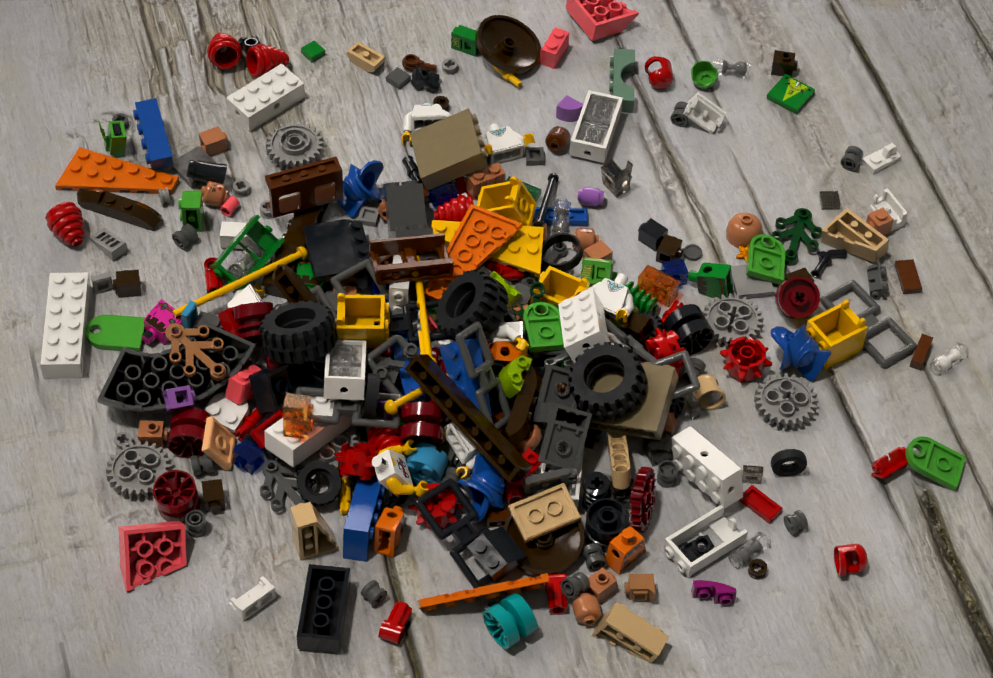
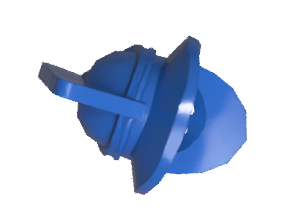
(360, 187)
(800, 351)
(484, 487)

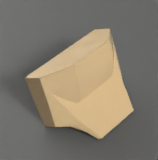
(365, 57)

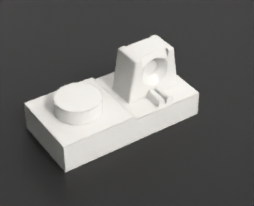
(881, 159)

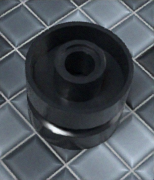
(691, 328)
(605, 521)

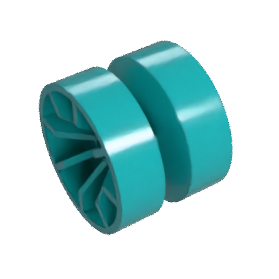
(510, 620)

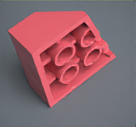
(600, 17)
(150, 551)

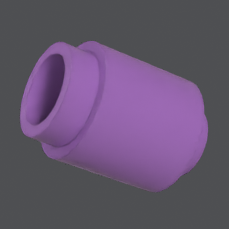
(591, 196)

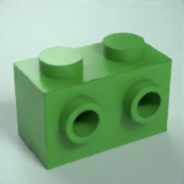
(192, 209)

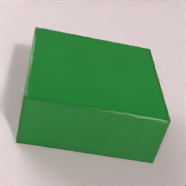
(313, 51)

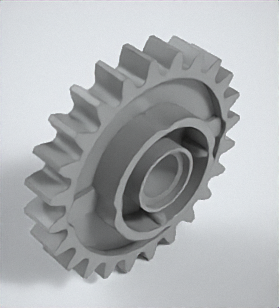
(294, 145)

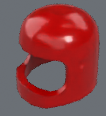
(661, 77)
(850, 559)

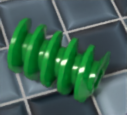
(641, 301)

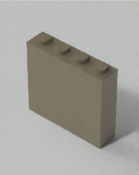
(449, 149)
(651, 414)

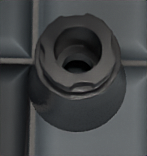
(206, 171)

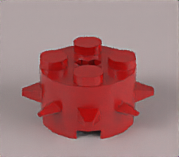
(665, 345)
(745, 359)
(357, 460)
(442, 508)

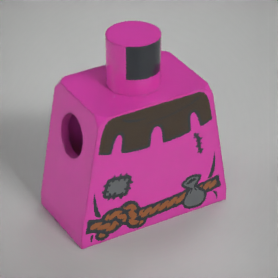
(157, 322)

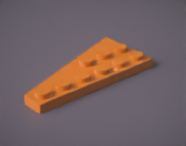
(111, 174)
(473, 243)
(488, 591)

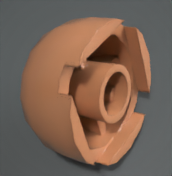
(742, 229)

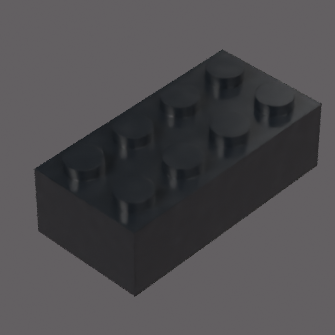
(323, 608)

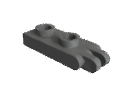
(541, 482)

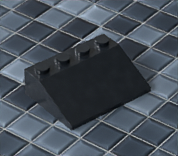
(335, 248)

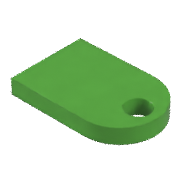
(766, 261)
(544, 329)
(116, 332)
(936, 461)

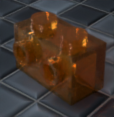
(659, 284)
(297, 416)

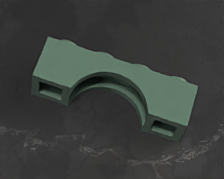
(623, 66)

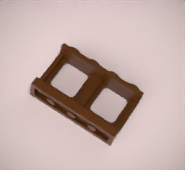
(305, 180)
(410, 268)

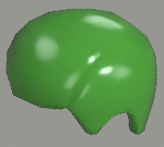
(704, 74)

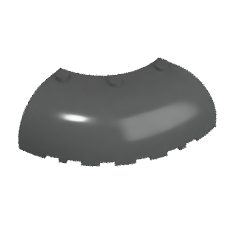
(141, 377)

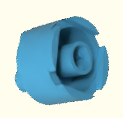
(427, 463)

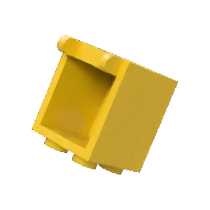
(509, 200)
(559, 286)
(357, 318)
(838, 332)

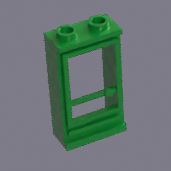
(261, 236)

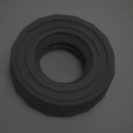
(787, 455)

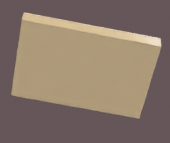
(544, 512)

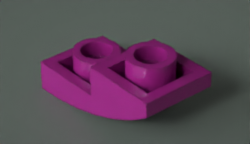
(720, 592)

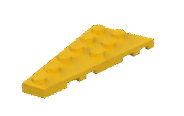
(520, 251)

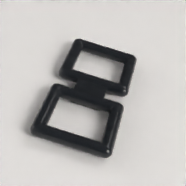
(403, 324)
(461, 530)

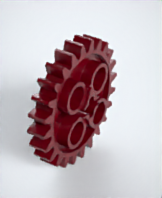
(643, 499)

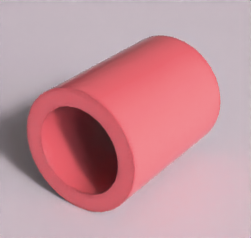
(229, 206)

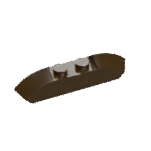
(119, 208)
(291, 285)
(518, 422)

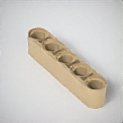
(619, 460)

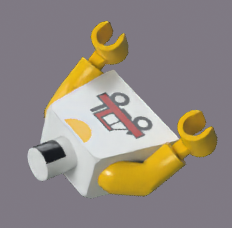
(394, 472)

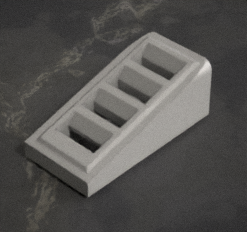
(112, 253)

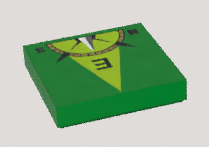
(790, 93)

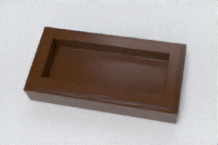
(908, 276)

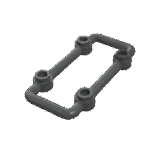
(409, 352)

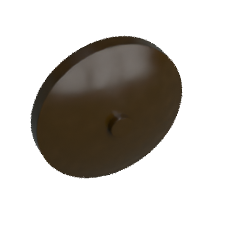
(508, 44)
(551, 552)

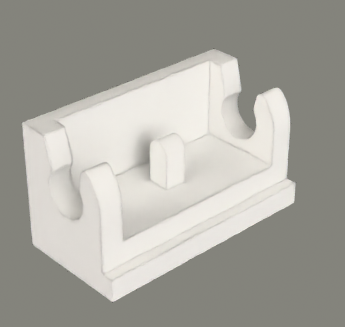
(704, 112)
(892, 206)
(254, 599)

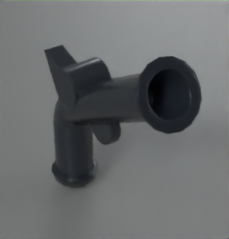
(824, 258)

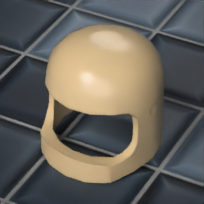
(708, 385)

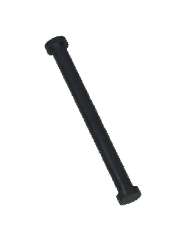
(552, 180)

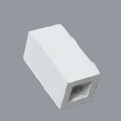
(229, 231)

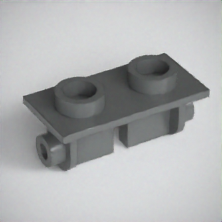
(880, 286)

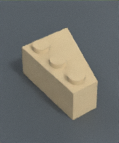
(855, 236)
(311, 532)
(631, 632)

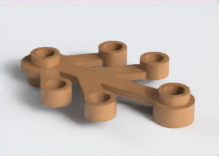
(194, 348)

